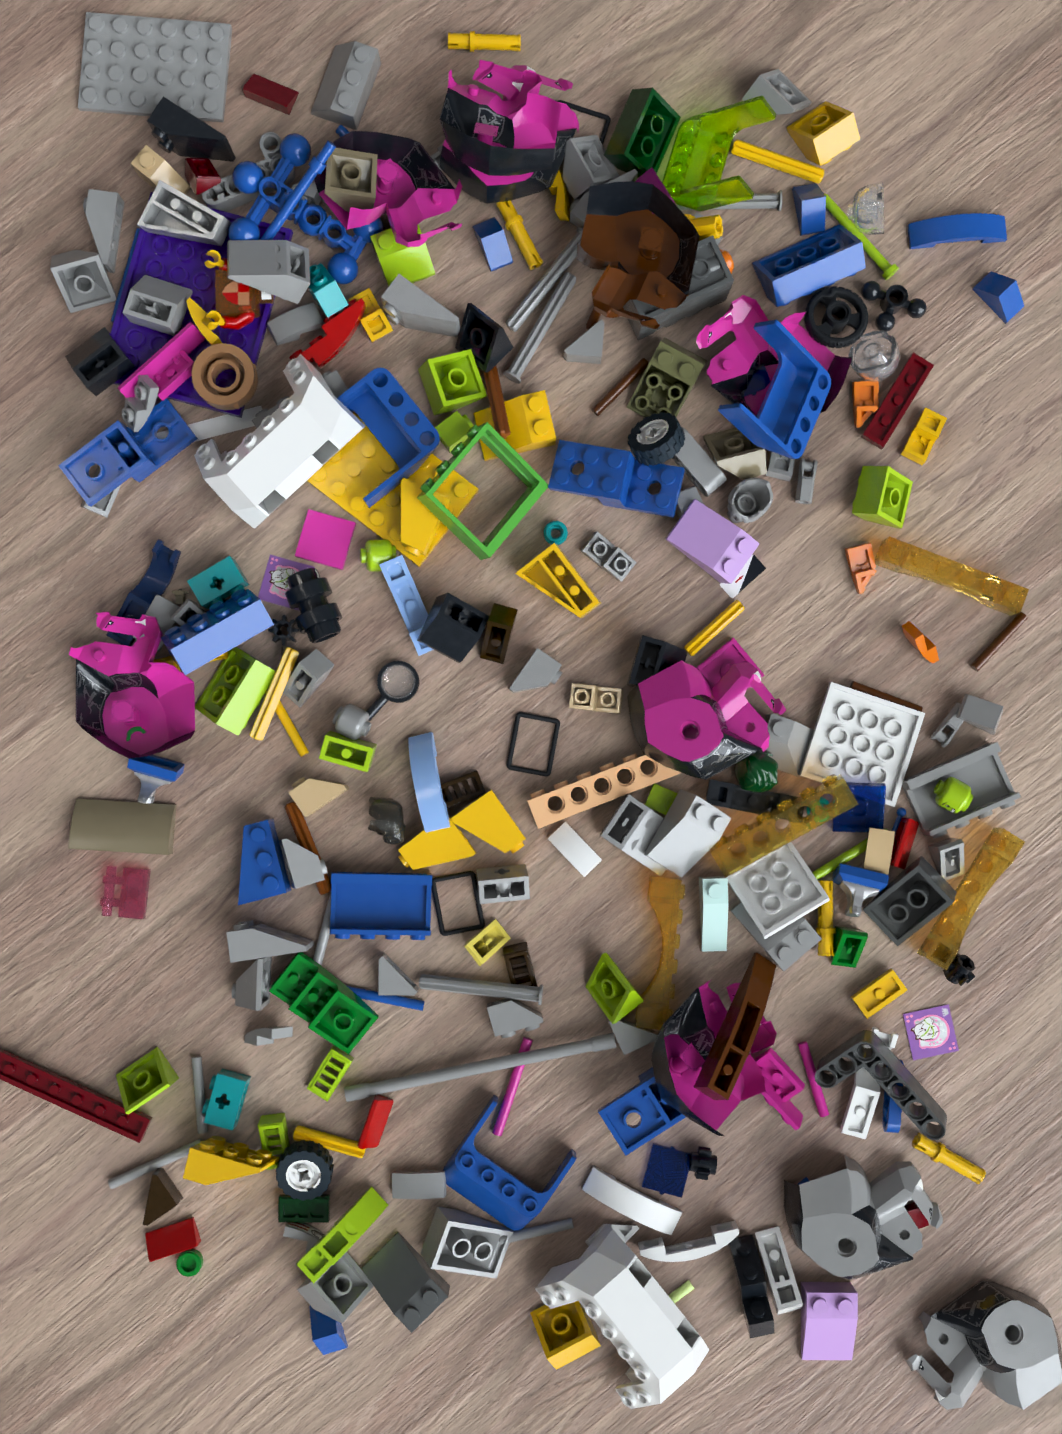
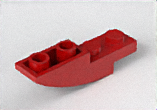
(339, 332)

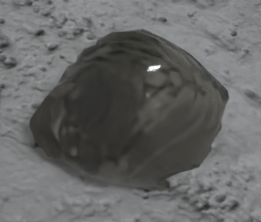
(388, 820)

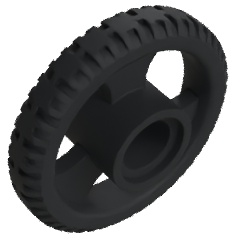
(840, 308)

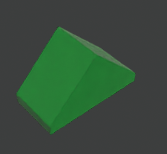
(848, 946)

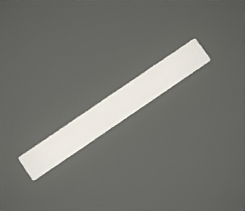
(220, 425)

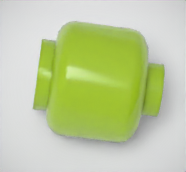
(376, 553)
(953, 795)

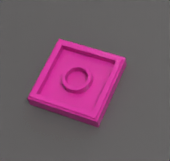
(325, 539)
(722, 661)

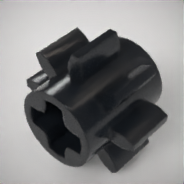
(278, 632)
(960, 970)
(703, 1163)

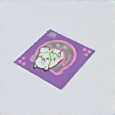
(275, 579)
(930, 1032)

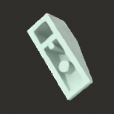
(713, 913)

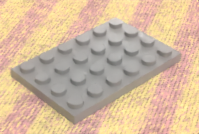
(141, 59)

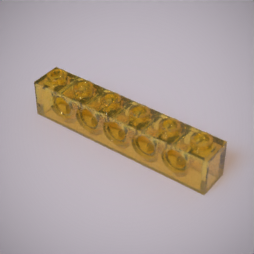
(754, 850)

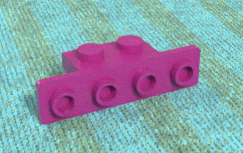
(169, 365)
(780, 1086)

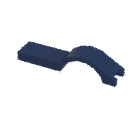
(153, 583)

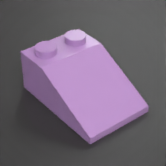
(712, 542)
(828, 1320)

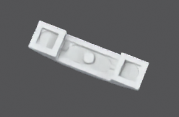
(631, 1202)
(690, 1250)

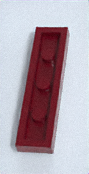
(897, 401)

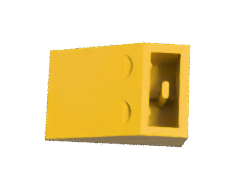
(220, 1161)

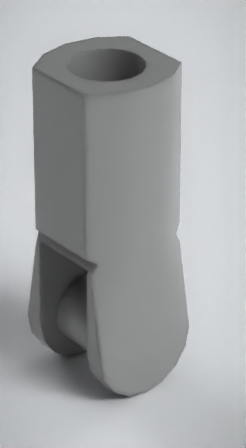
(805, 484)
(952, 723)

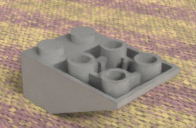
(270, 266)
(633, 829)

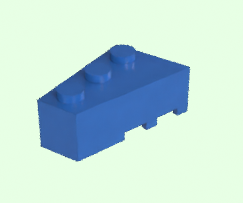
(262, 863)

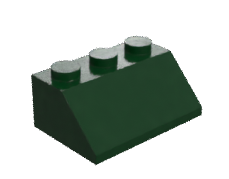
(642, 132)

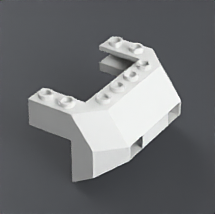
(282, 449)
(632, 1315)

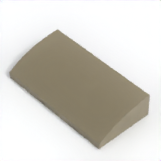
(122, 826)

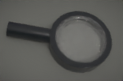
(396, 683)

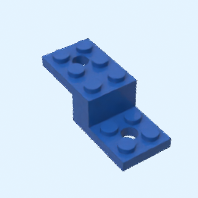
(127, 453)
(616, 478)
(646, 1101)

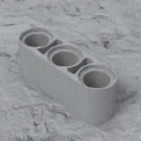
(699, 466)

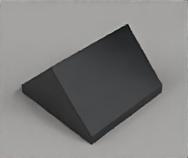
(483, 337)

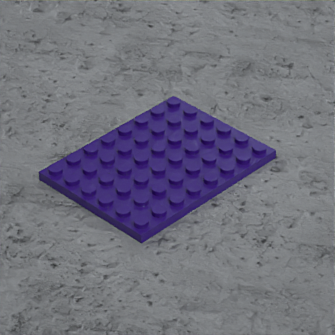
(184, 265)

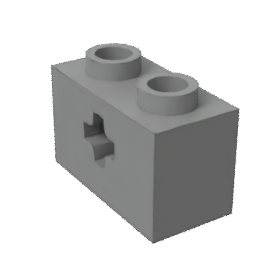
(503, 884)

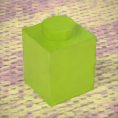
(454, 430)

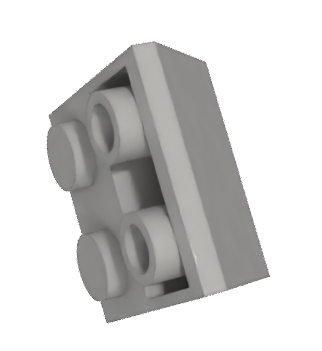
(157, 305)

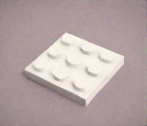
(777, 889)

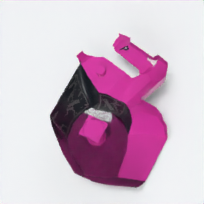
(496, 133)
(407, 187)
(507, 188)
(736, 364)
(126, 689)
(700, 727)
(682, 1051)

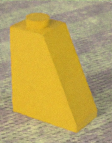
(417, 521)
(491, 823)
(436, 848)

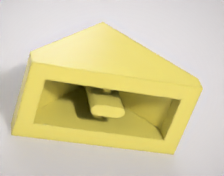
(487, 942)

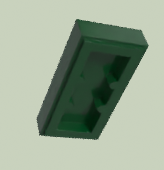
(305, 1211)

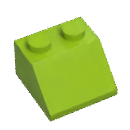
(396, 259)
(451, 381)
(882, 496)

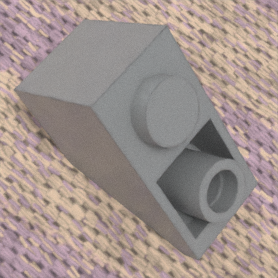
(512, 1015)

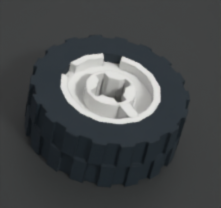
(656, 438)
(302, 1157)

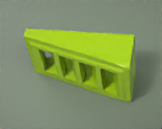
(342, 1057)
(272, 1125)

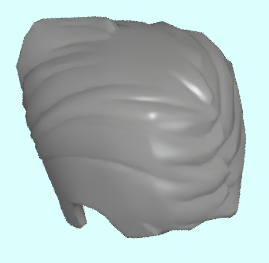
(749, 500)

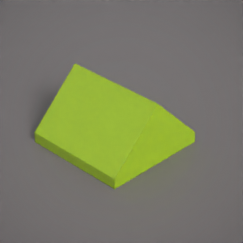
(612, 989)
(145, 1079)

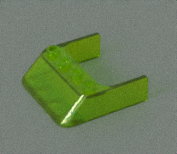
(701, 155)

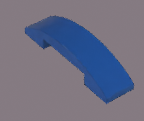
(957, 228)

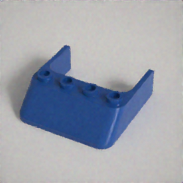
(791, 400)
(394, 423)
(492, 1186)

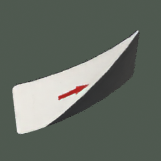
(748, 573)

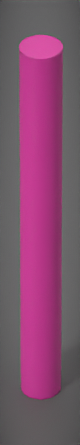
(511, 1091)

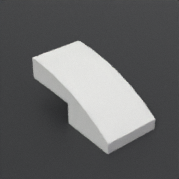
(574, 849)

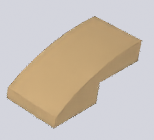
(596, 698)
(879, 850)

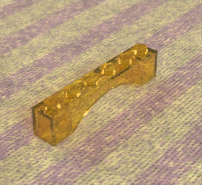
(981, 586)
(989, 864)
(664, 897)

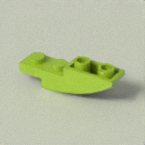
(342, 1235)

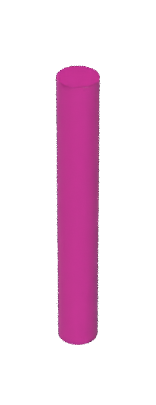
(810, 1071)

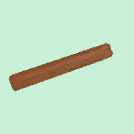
(497, 402)
(305, 840)

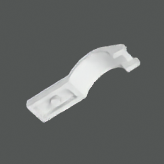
(864, 1095)

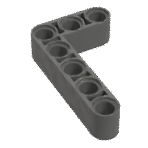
(886, 1077)

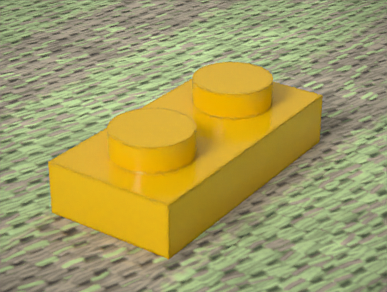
(878, 993)

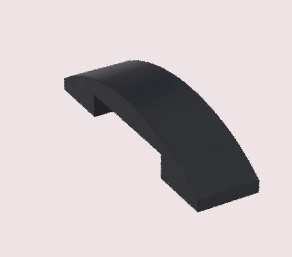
(733, 797)

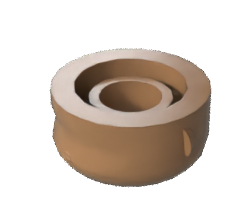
(214, 361)

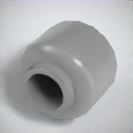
(352, 722)

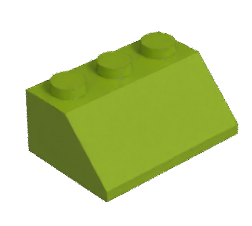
(235, 690)

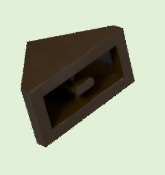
(161, 1197)

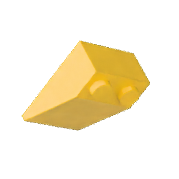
(528, 423)

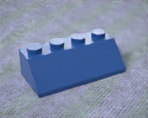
(810, 265)

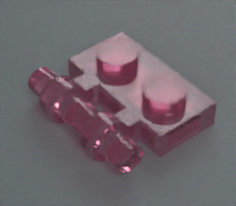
(133, 892)

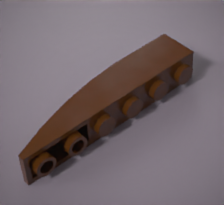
(737, 1031)

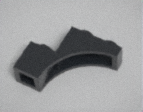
(752, 1286)

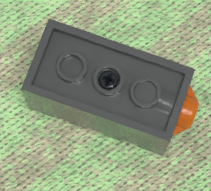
(708, 287)

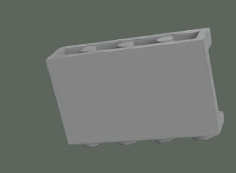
(977, 768)

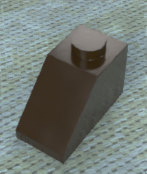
(498, 633)

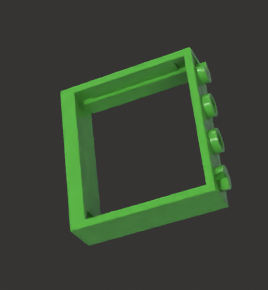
(534, 482)

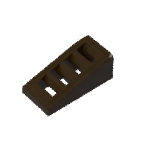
(469, 795)
(518, 954)

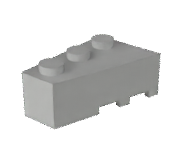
(182, 217)

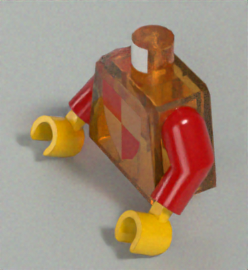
(235, 302)

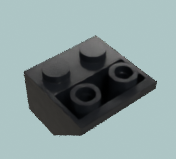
(99, 362)
(452, 627)
(653, 657)

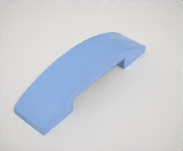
(407, 599)
(427, 782)

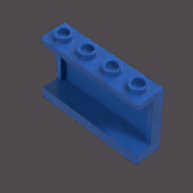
(380, 905)

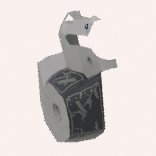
(856, 1223)
(992, 1338)

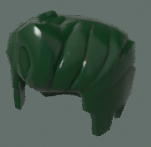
(757, 772)

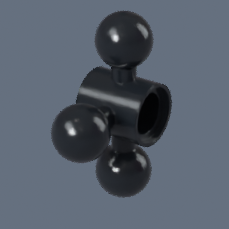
(885, 321)

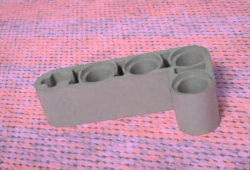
(239, 198)

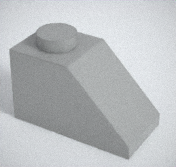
(537, 673)
(307, 677)

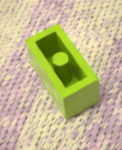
(347, 752)

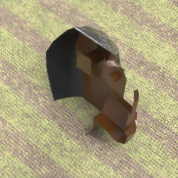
(641, 251)

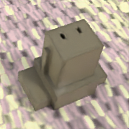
(180, 596)

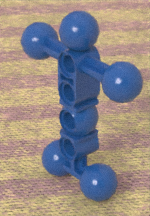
(249, 179)

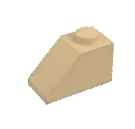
(153, 168)
(314, 794)

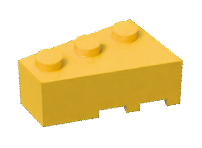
(560, 580)

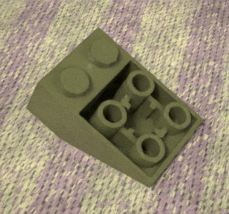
(666, 380)

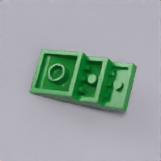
(324, 1002)

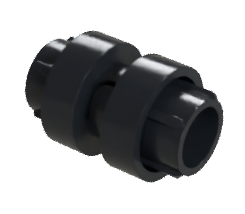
(310, 595)

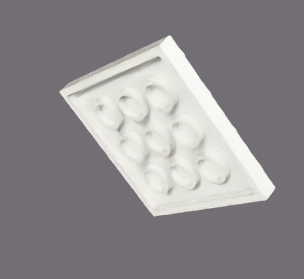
(862, 740)

